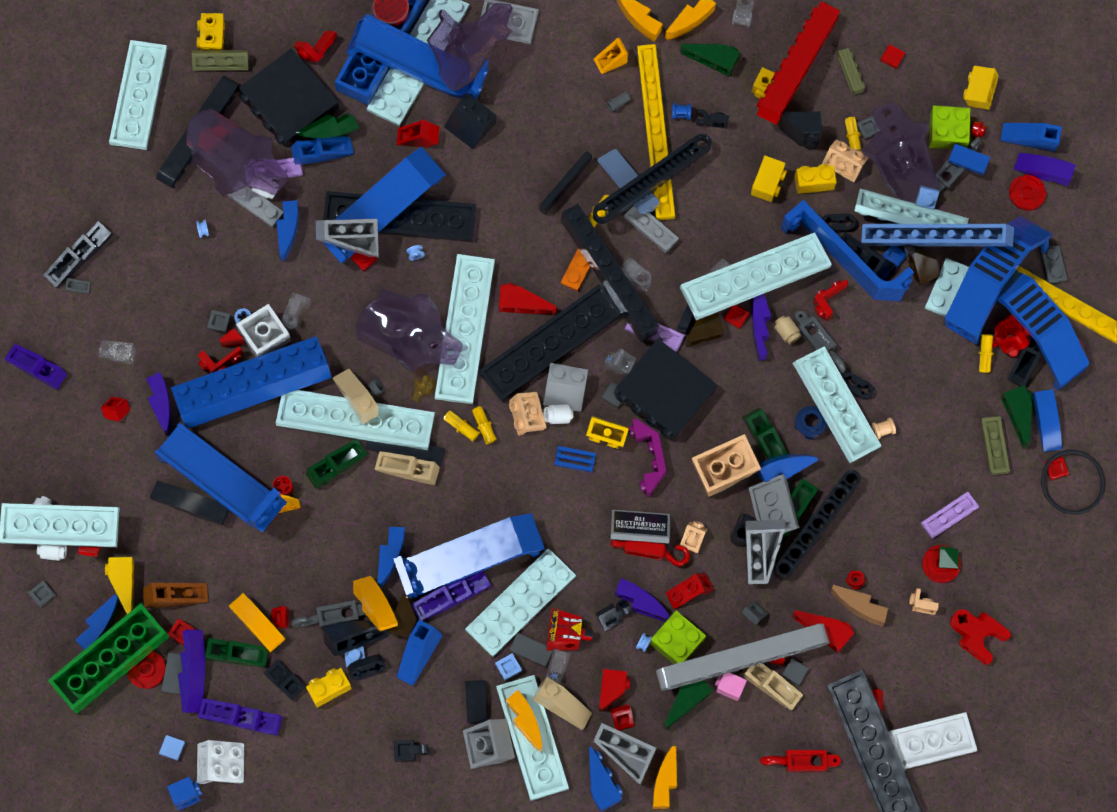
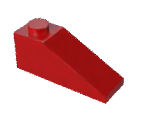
(519, 300)
(837, 632)

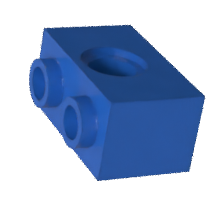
(185, 793)

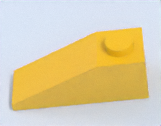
(121, 574)

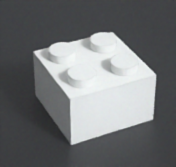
(263, 331)

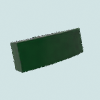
(329, 127)
(764, 434)
(335, 463)
(801, 498)
(235, 652)

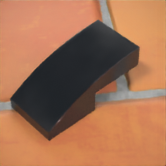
(284, 680)
(475, 701)

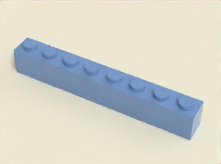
(937, 235)

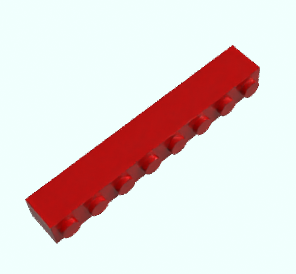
(798, 62)

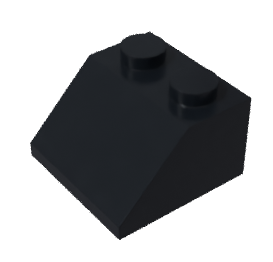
(470, 121)
(802, 127)

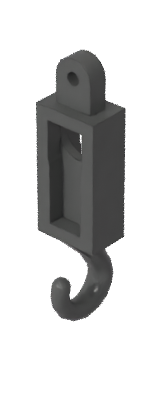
(954, 170)
(819, 339)
(330, 615)

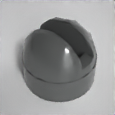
(376, 387)

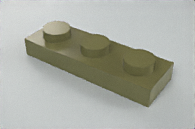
(220, 60)
(995, 445)

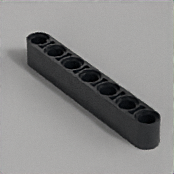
(181, 155)
(819, 516)

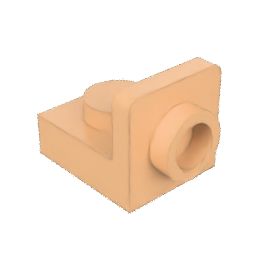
(694, 536)
(924, 606)

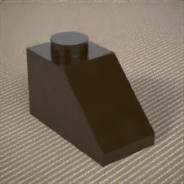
(923, 264)
(705, 330)
(405, 618)

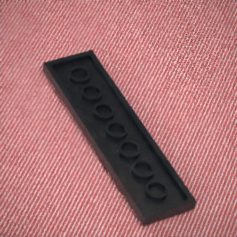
(420, 219)
(550, 342)
(873, 744)

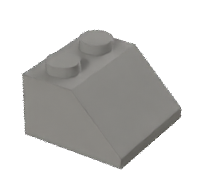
(566, 386)
(488, 743)

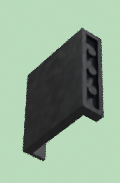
(287, 97)
(664, 389)

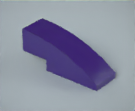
(1045, 168)
(36, 366)
(160, 401)
(641, 601)

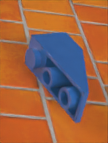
(1033, 135)
(418, 651)
(601, 786)

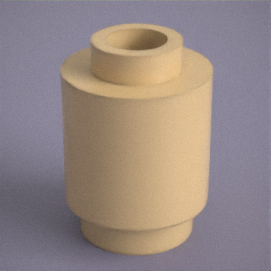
(787, 329)

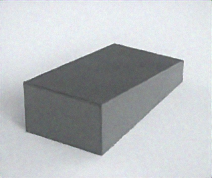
(77, 286)

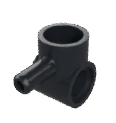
(740, 526)

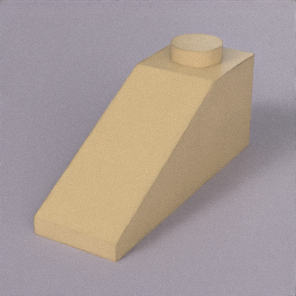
(356, 396)
(562, 703)

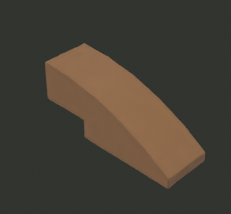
(859, 605)

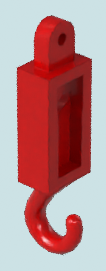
(651, 550)
(800, 760)

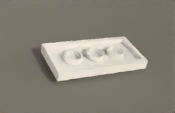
(934, 740)

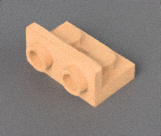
(845, 159)
(527, 412)

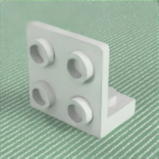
(220, 762)

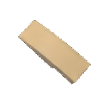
(407, 467)
(772, 685)

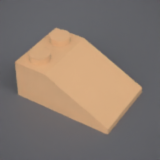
(725, 465)

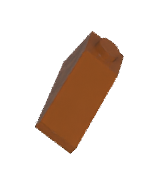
(174, 594)

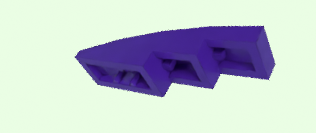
(760, 315)
(450, 595)
(193, 667)
(240, 717)

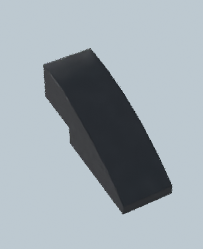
(1025, 363)

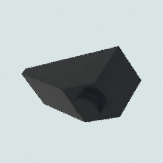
(875, 261)
(351, 635)

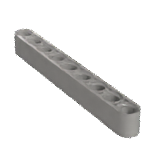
(742, 657)

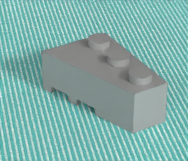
(351, 234)
(762, 545)
(626, 751)

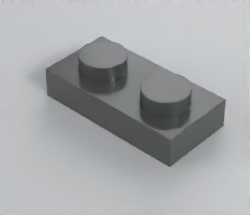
(1054, 265)

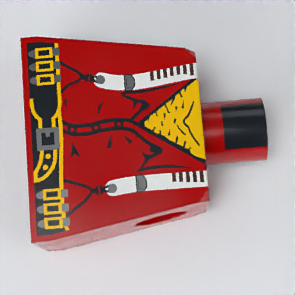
(566, 631)

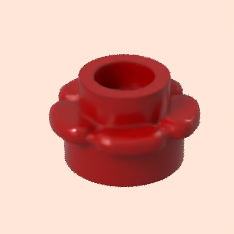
(978, 129)
(855, 584)

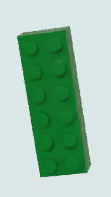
(108, 658)

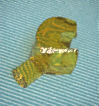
(425, 387)

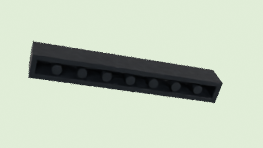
(609, 273)

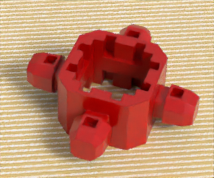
(1010, 344)

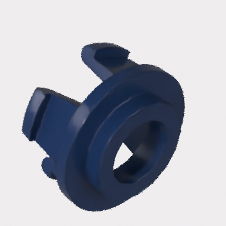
(807, 431)

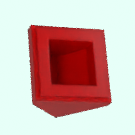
(280, 617)

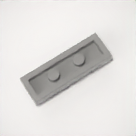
(257, 205)
(652, 229)

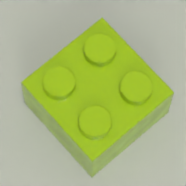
(949, 127)
(677, 639)

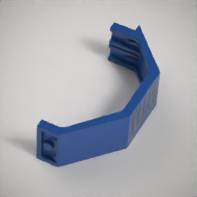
(988, 276)
(1047, 327)

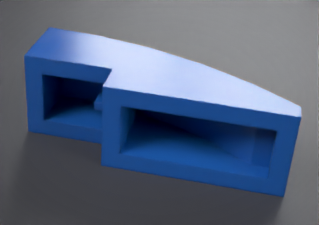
(321, 149)
(288, 228)
(1047, 420)
(784, 464)
(389, 552)
(99, 622)

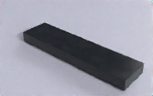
(565, 183)
(433, 454)

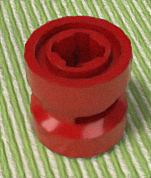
(282, 483)

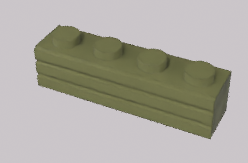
(850, 71)

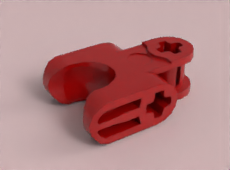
(975, 630)

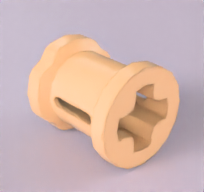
(884, 428)

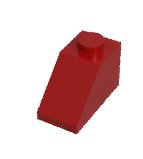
(418, 134)
(612, 687)

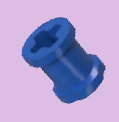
(681, 111)

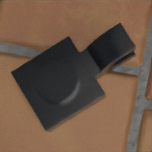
(716, 119)
(611, 615)
(406, 750)

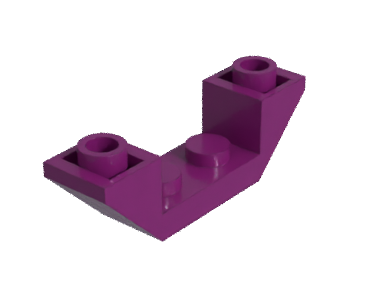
(642, 433)

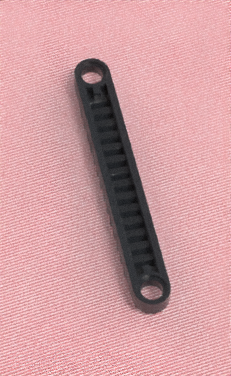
(652, 179)

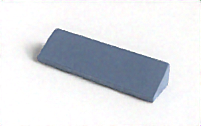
(622, 174)

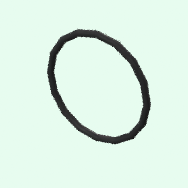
(1045, 490)

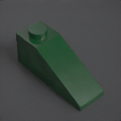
(715, 56)
(1019, 409)
(687, 698)

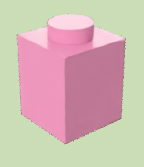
(730, 685)

